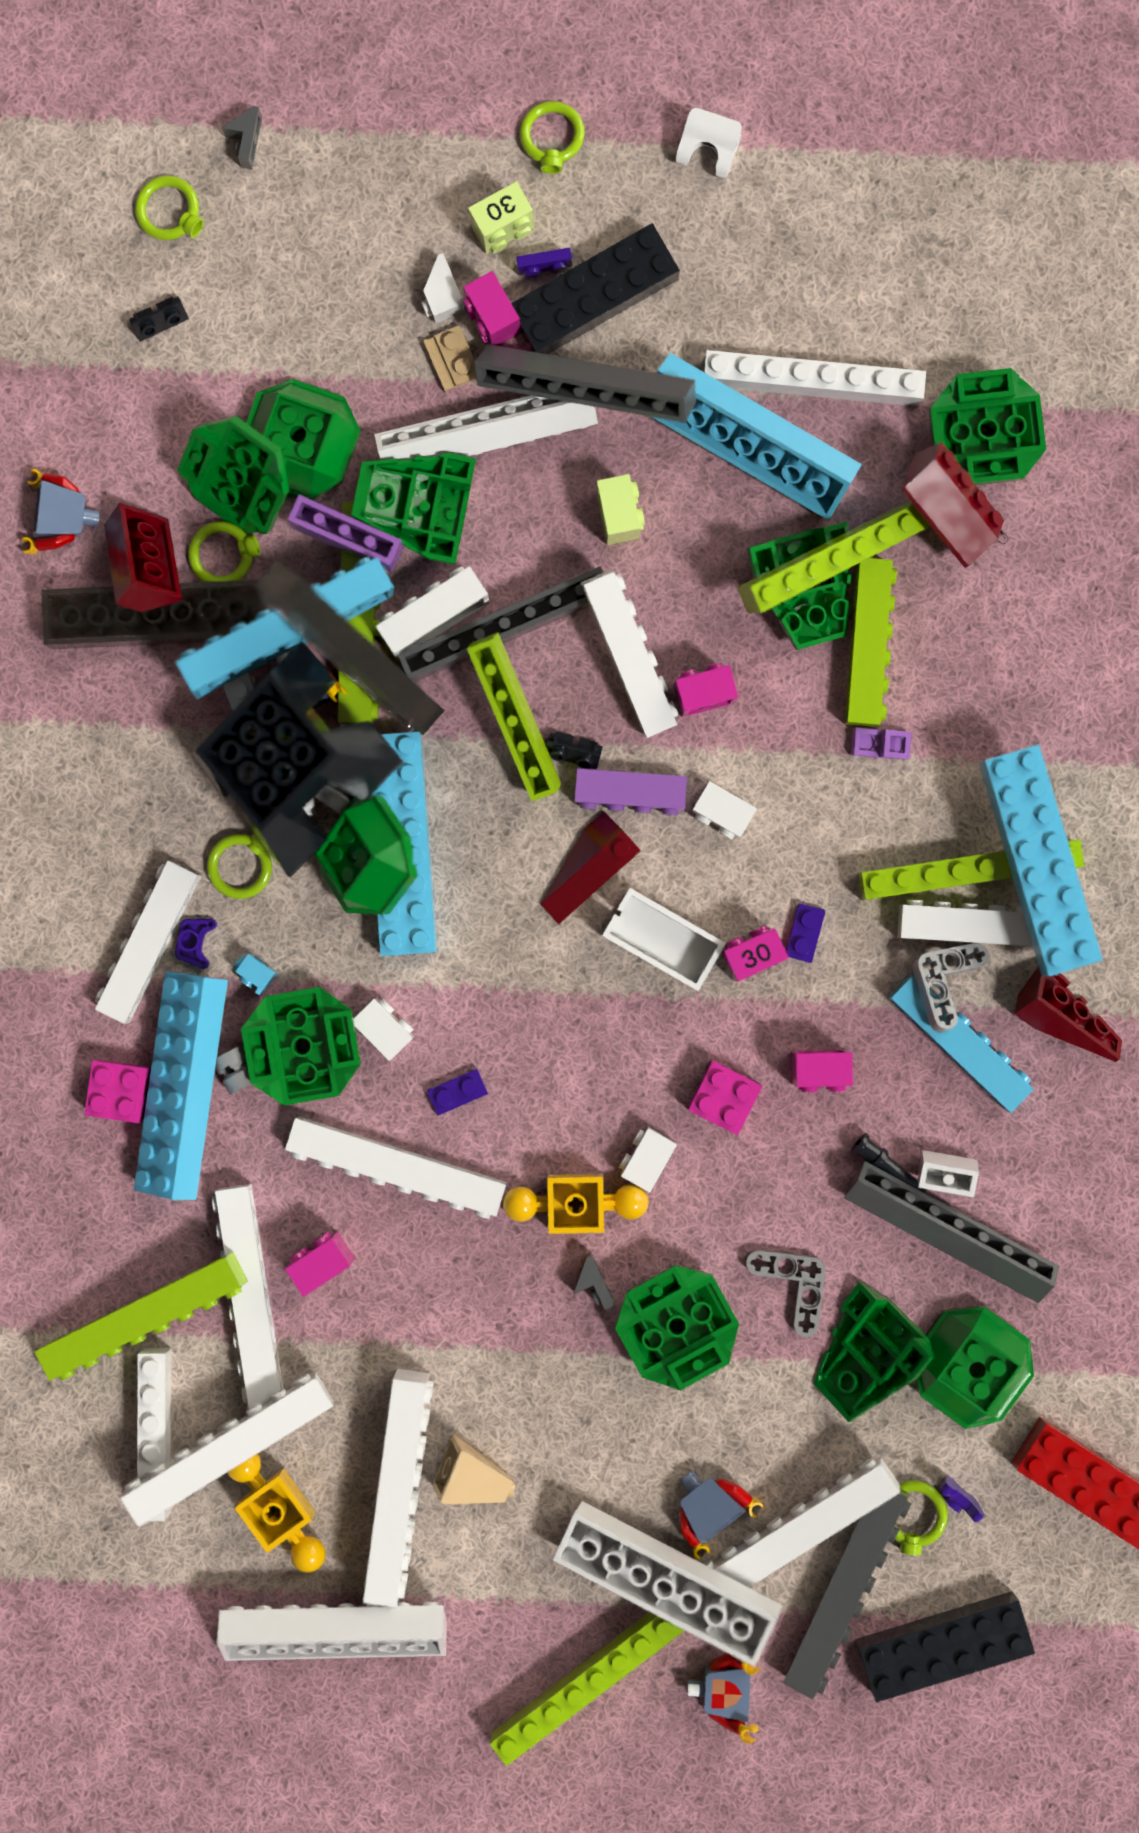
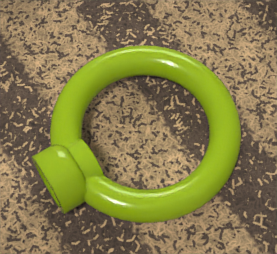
(551, 159)
(189, 223)
(247, 546)
(256, 847)
(912, 1543)

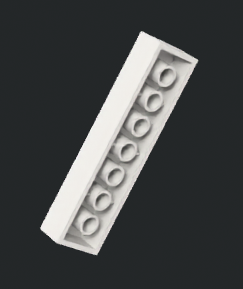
(396, 1491)
(668, 1583)
(332, 1632)

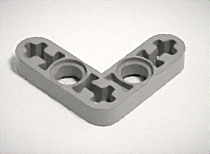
(939, 970)
(804, 1280)

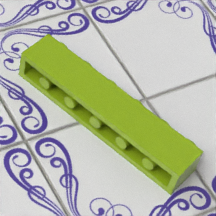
(869, 642)
(514, 716)

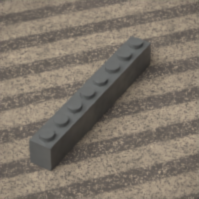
(586, 383)
(508, 622)
(952, 1232)
(844, 1595)

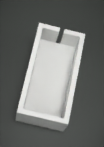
(434, 612)
(664, 939)

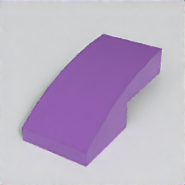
(880, 743)

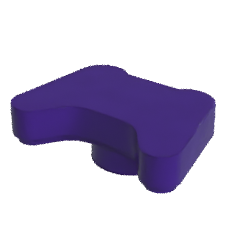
(191, 939)
(960, 1500)

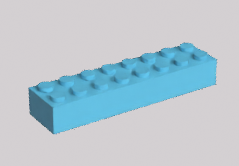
(762, 442)
(271, 636)
(1040, 861)
(412, 922)
(180, 1085)

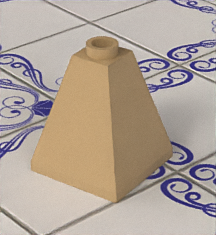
(470, 1477)

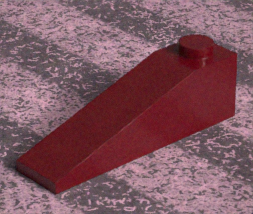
(593, 861)
(1054, 1010)

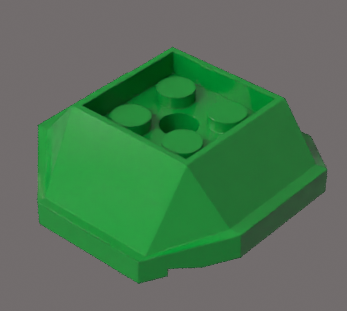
(1004, 405)
(330, 430)
(236, 473)
(367, 858)
(272, 1051)
(968, 1337)
(681, 1355)

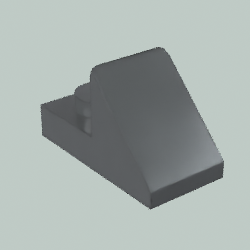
(247, 129)
(591, 1276)

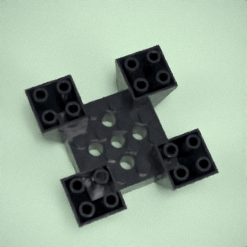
(243, 765)

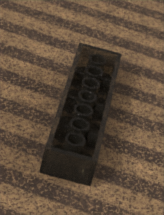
(93, 619)
(347, 648)

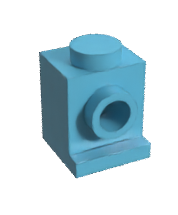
(255, 973)

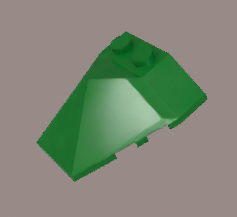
(417, 501)
(871, 1353)

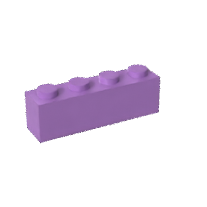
(344, 532)
(630, 790)

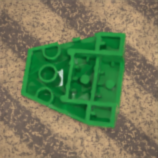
(818, 612)

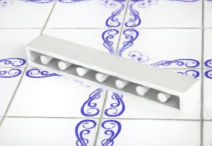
(816, 378)
(485, 428)
(396, 1166)
(252, 1306)
(226, 1449)
(808, 1524)

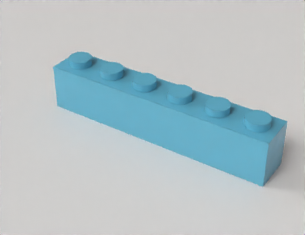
(966, 1049)

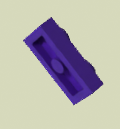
(534, 264)
(805, 933)
(457, 1092)

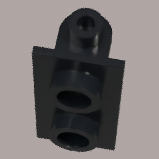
(149, 323)
(584, 755)

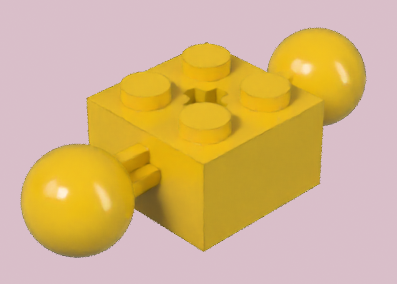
(522, 1203)
(274, 1527)

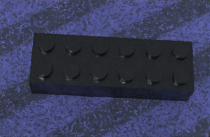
(595, 290)
(945, 1646)

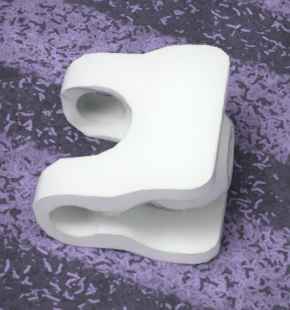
(711, 131)

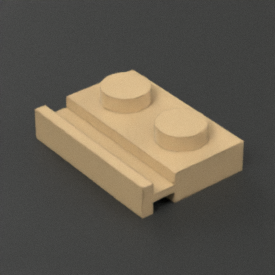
(451, 358)

